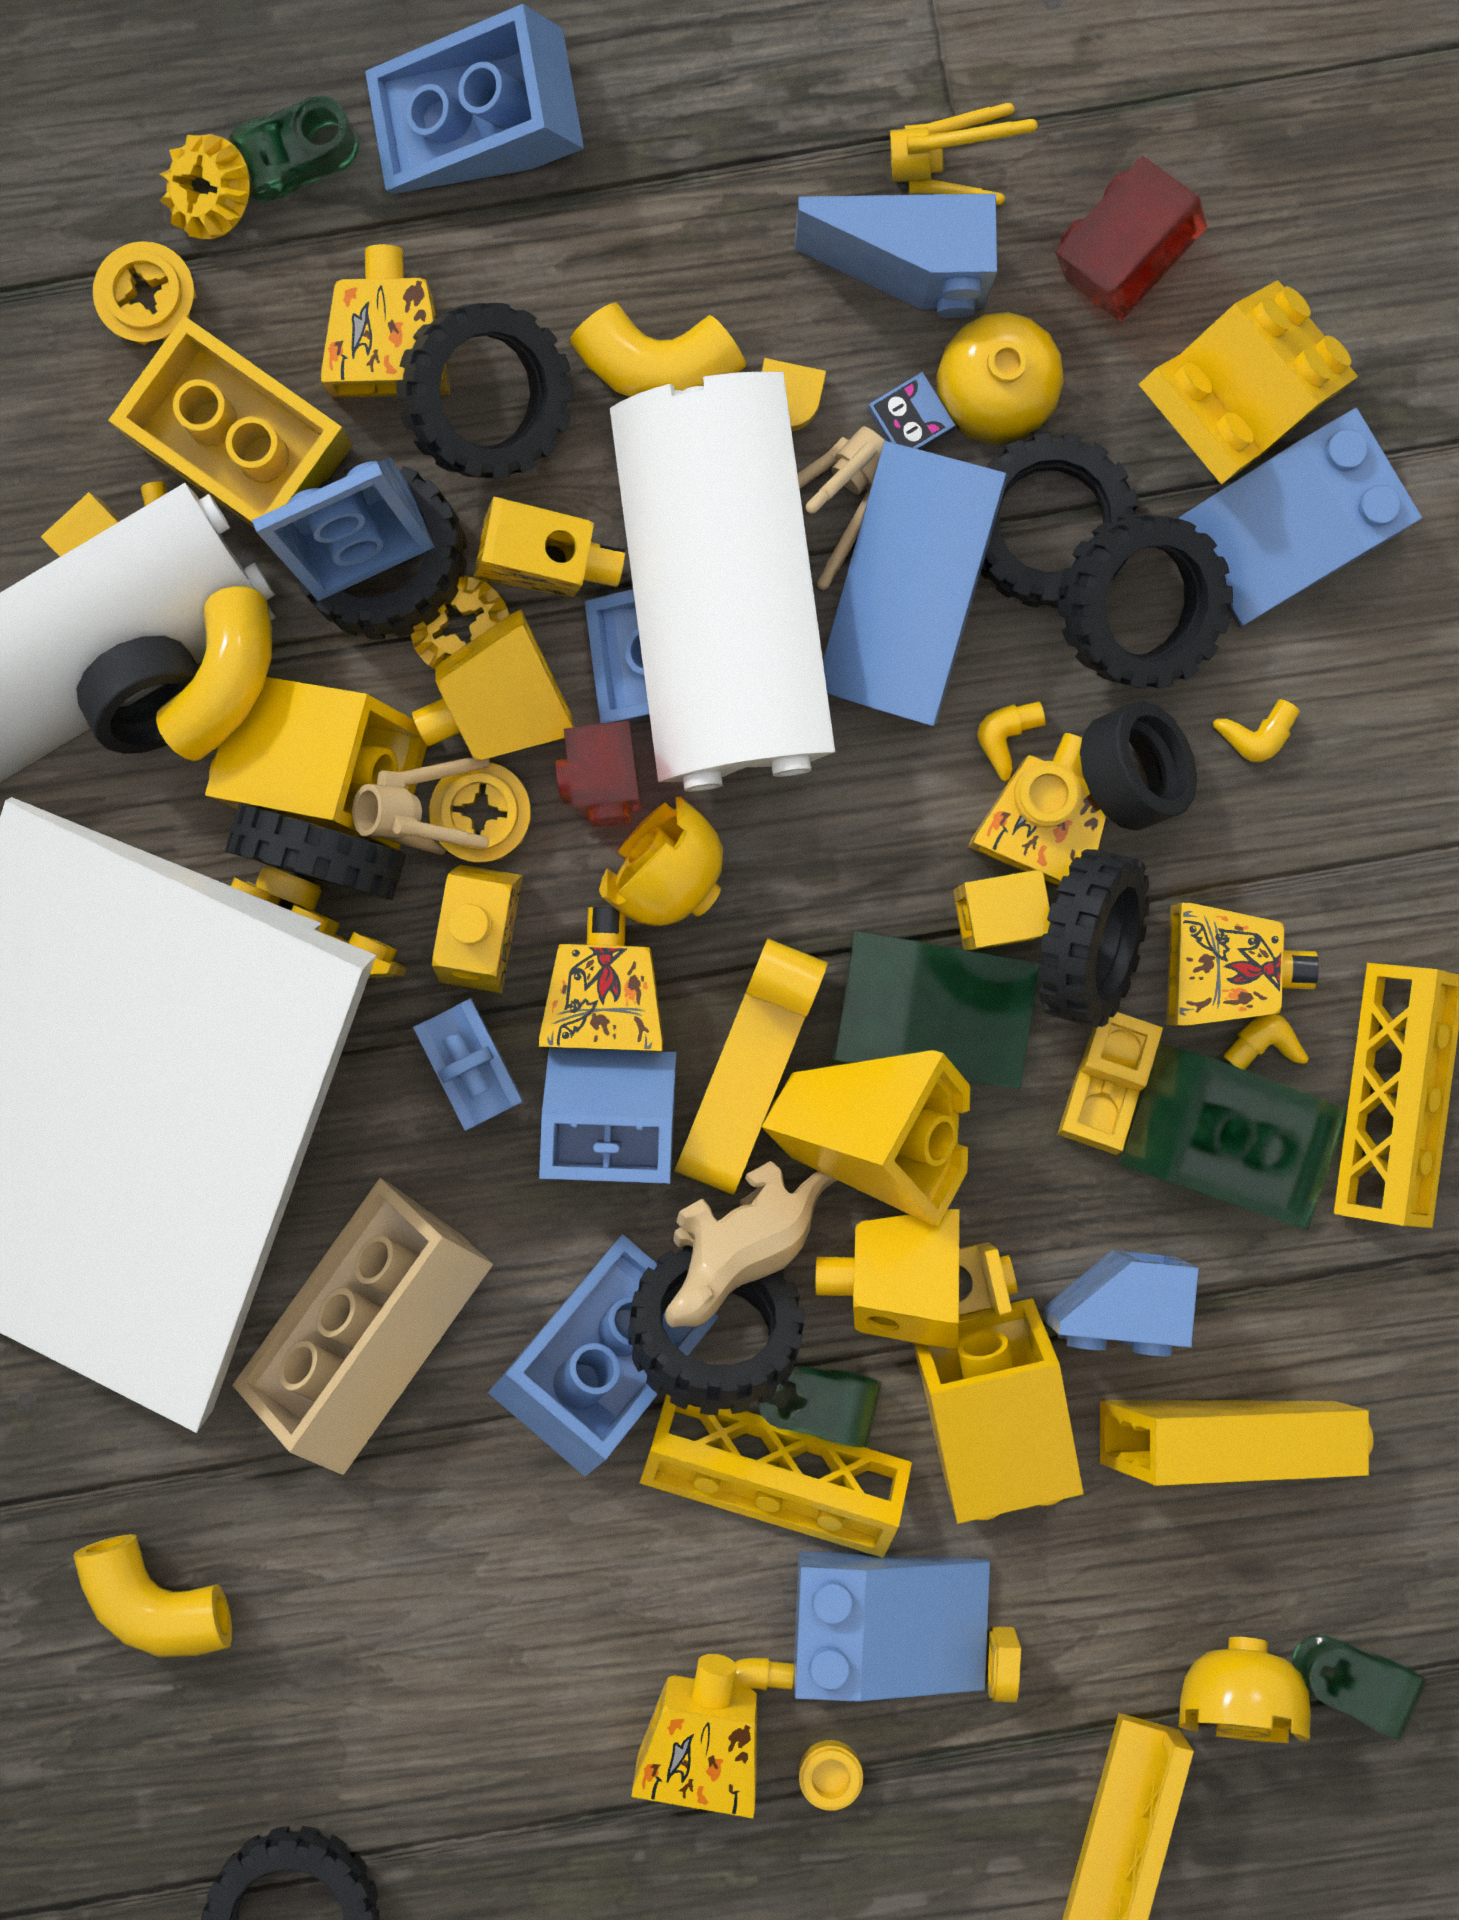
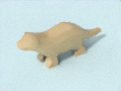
(743, 1244)

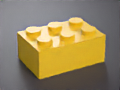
(228, 425)

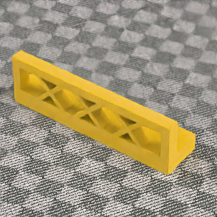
(1421, 1098)
(779, 1493)
(1130, 1822)

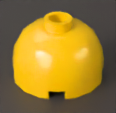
(1000, 378)
(667, 867)
(1246, 1694)

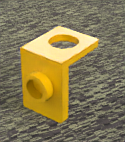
(991, 1279)

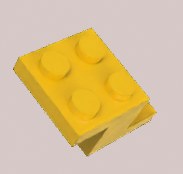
(1249, 379)

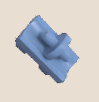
(468, 1064)

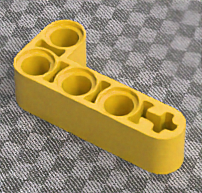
(751, 1066)

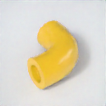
(637, 363)
(229, 675)
(145, 1613)

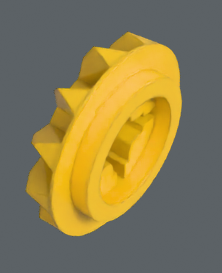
(220, 164)
(116, 287)
(472, 597)
(503, 792)

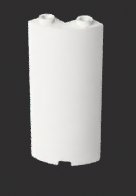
(722, 579)
(118, 586)

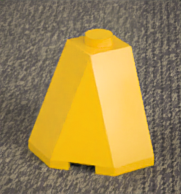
(880, 1128)

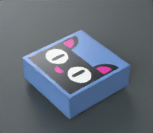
(911, 414)

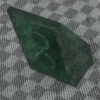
(936, 998)
(1234, 1136)

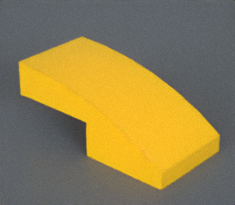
(1110, 1082)

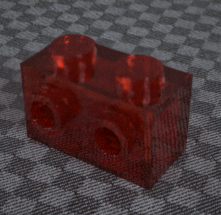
(1130, 237)
(600, 773)

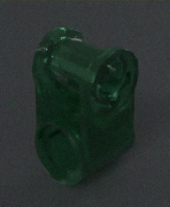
(289, 147)
(830, 1406)
(1364, 1685)

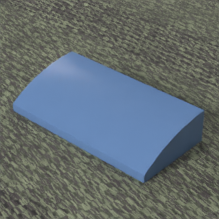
(912, 581)

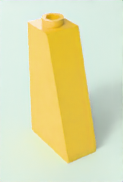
(1233, 1440)

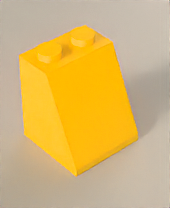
(311, 752)
(1000, 1415)

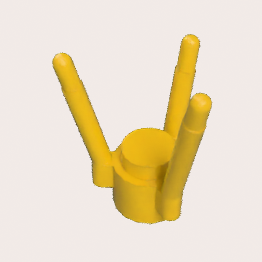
(919, 150)

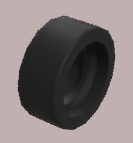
(122, 674)
(1113, 776)

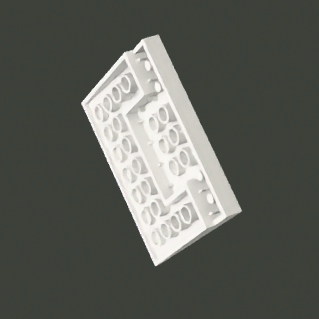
(150, 1102)

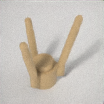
(853, 468)
(395, 814)

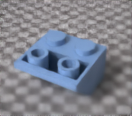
(608, 1115)
(1128, 1299)

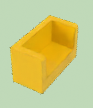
(1002, 910)

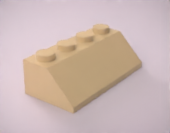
(360, 1328)

